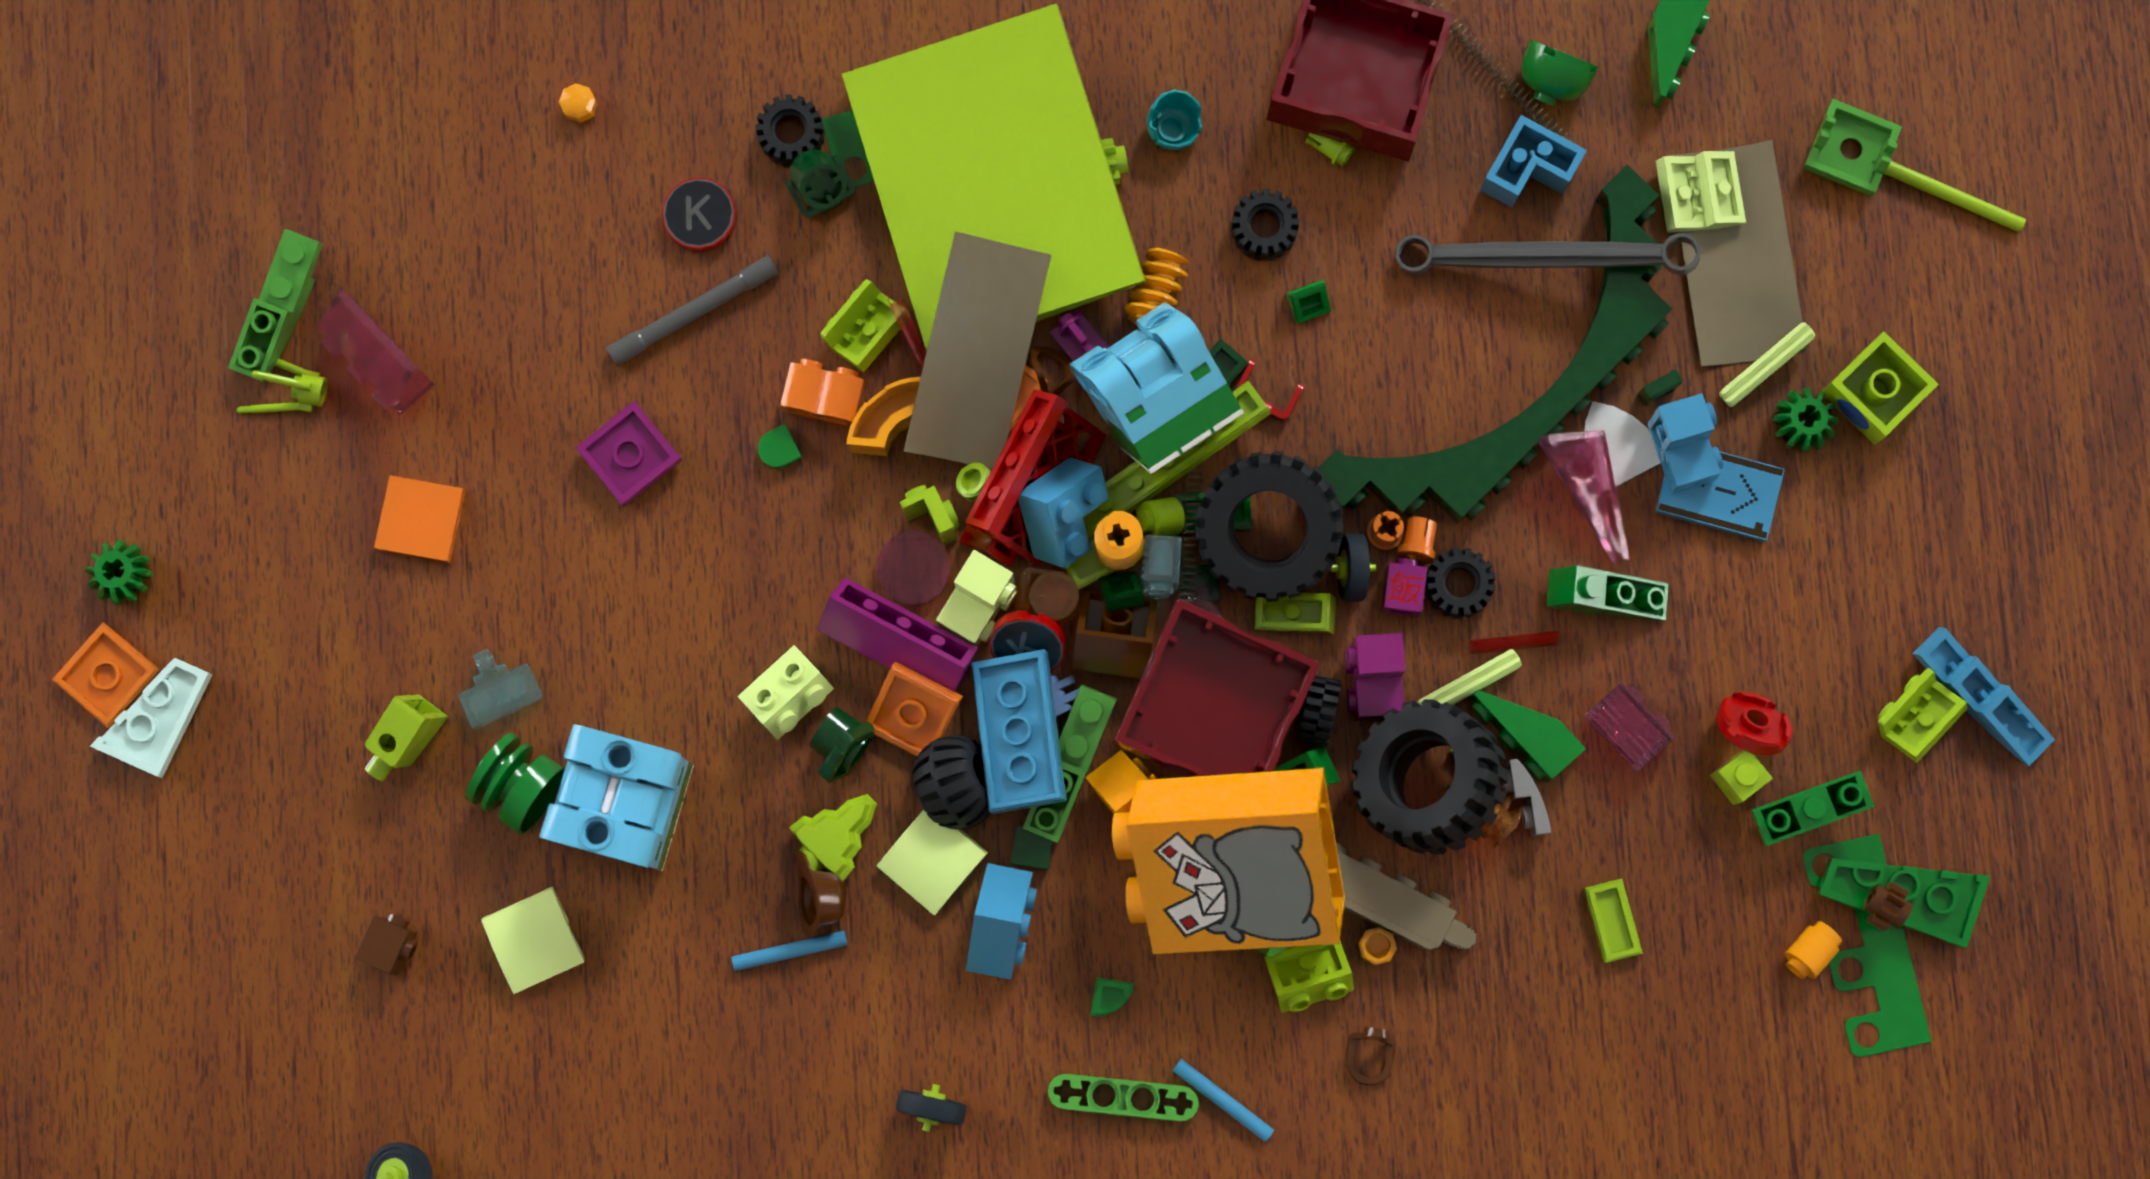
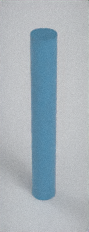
(789, 950)
(1223, 1100)

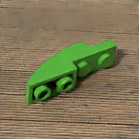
(279, 305)
(1078, 748)

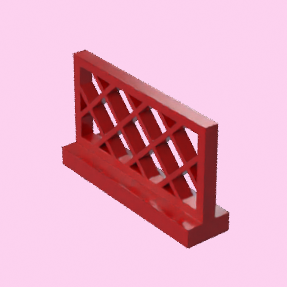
(1019, 464)

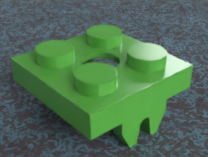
(1873, 134)

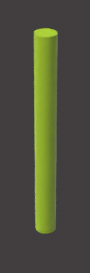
(1955, 196)

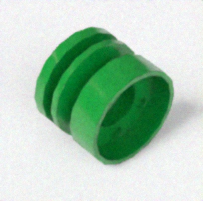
(509, 779)

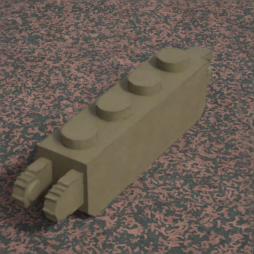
(1400, 908)

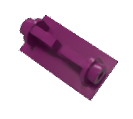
(1076, 335)

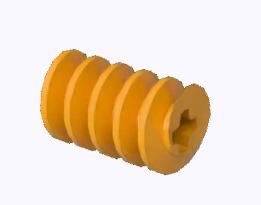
(1160, 277)
(1119, 525)

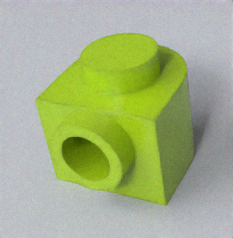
(1161, 517)

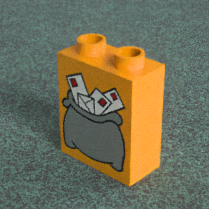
(1232, 861)

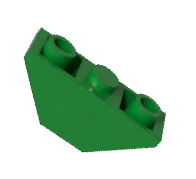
(1812, 808)

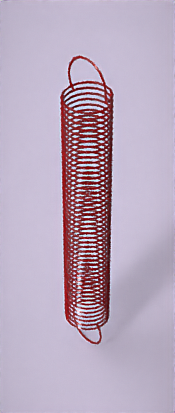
(913, 335)
(1498, 642)

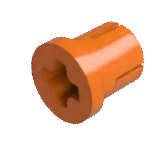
(1418, 540)
(1384, 541)

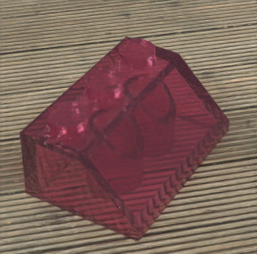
(372, 354)

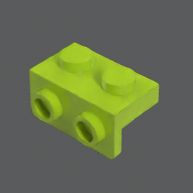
(862, 326)
(924, 500)
(1920, 715)

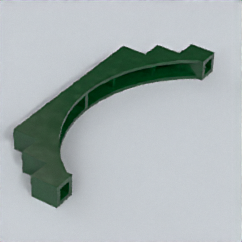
(1469, 472)

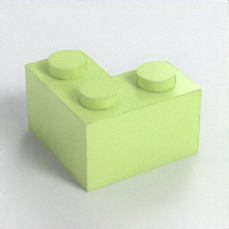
(978, 596)

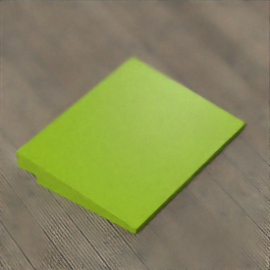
(996, 146)

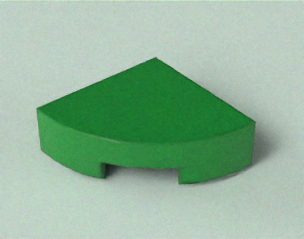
(1110, 996)

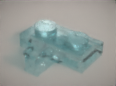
(498, 690)

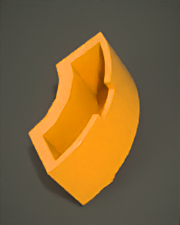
(883, 418)

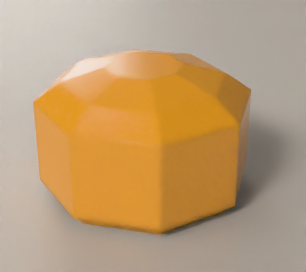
(578, 103)
(1377, 946)

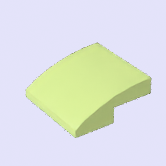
(1700, 191)
(931, 861)
(532, 940)

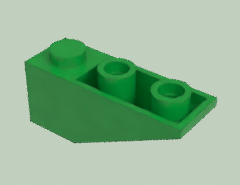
(1669, 42)
(1606, 593)
(1537, 737)

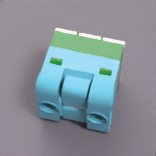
(1158, 388)
(618, 798)

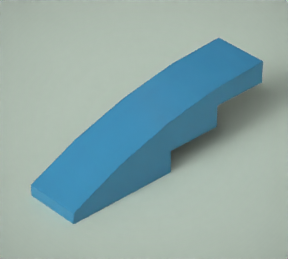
(1987, 700)

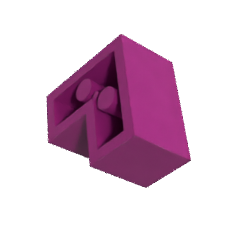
(1376, 675)

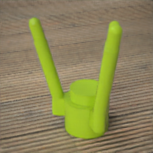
(308, 390)

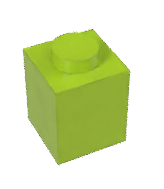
(1741, 777)

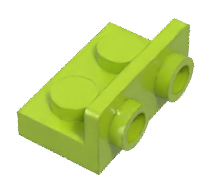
(1309, 975)

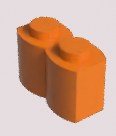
(822, 393)

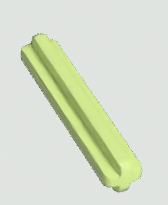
(1767, 364)
(1476, 679)

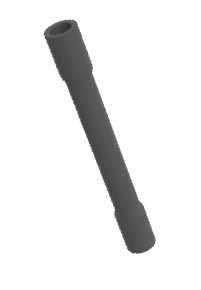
(640, 340)

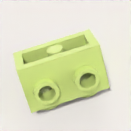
(786, 692)

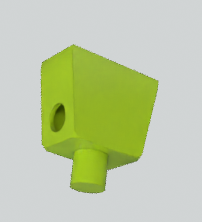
(402, 734)

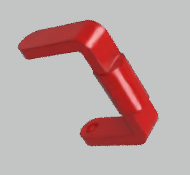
(1275, 413)

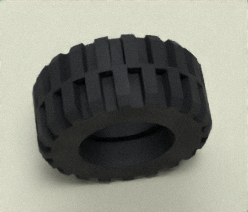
(1258, 576)
(1392, 751)

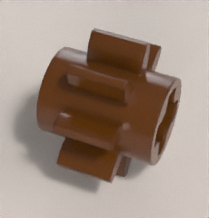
(1887, 906)

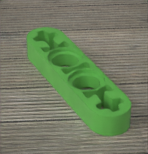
(1123, 1092)

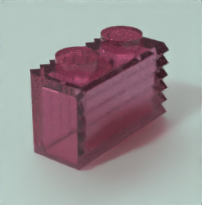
(1630, 725)

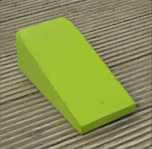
(1302, 614)

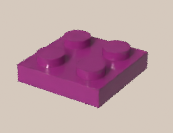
(628, 454)

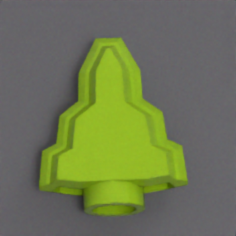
(833, 836)

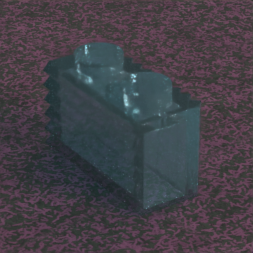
(1160, 566)

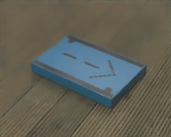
(1735, 503)

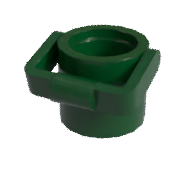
(819, 182)
(841, 742)

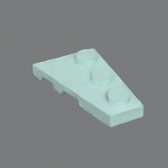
(157, 720)

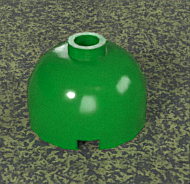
(1555, 73)

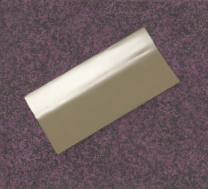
(1745, 276)
(977, 351)

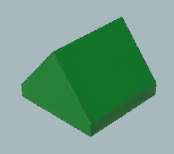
(1308, 301)

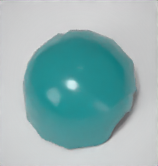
(1174, 120)

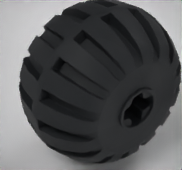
(952, 782)

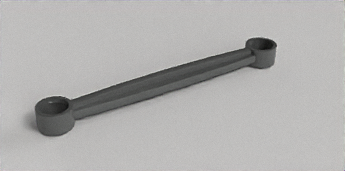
(1548, 254)

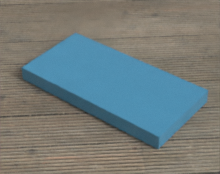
(1018, 731)

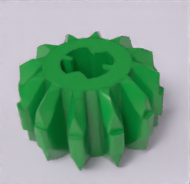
(1816, 411)
(109, 584)

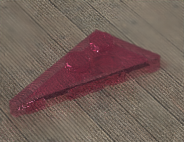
(1587, 473)

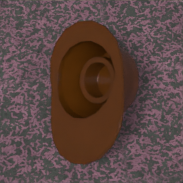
(819, 897)

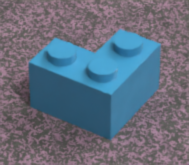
(1534, 154)
(1683, 443)
(1056, 508)
(1001, 921)

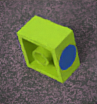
(1879, 388)

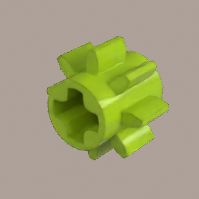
(1116, 159)

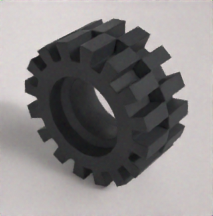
(787, 109)
(1273, 204)
(1467, 561)
(1319, 711)

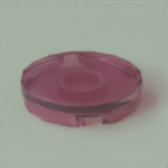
(913, 568)

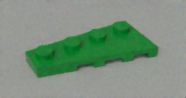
(1941, 900)

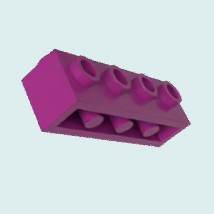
(895, 634)

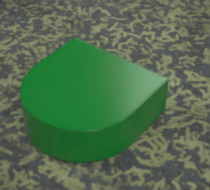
(778, 448)

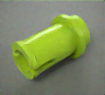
(1337, 151)

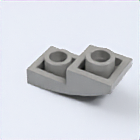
(1520, 787)

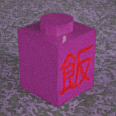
(1404, 588)

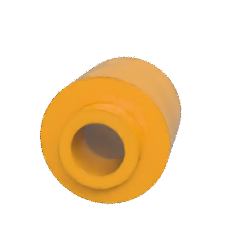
(1813, 950)

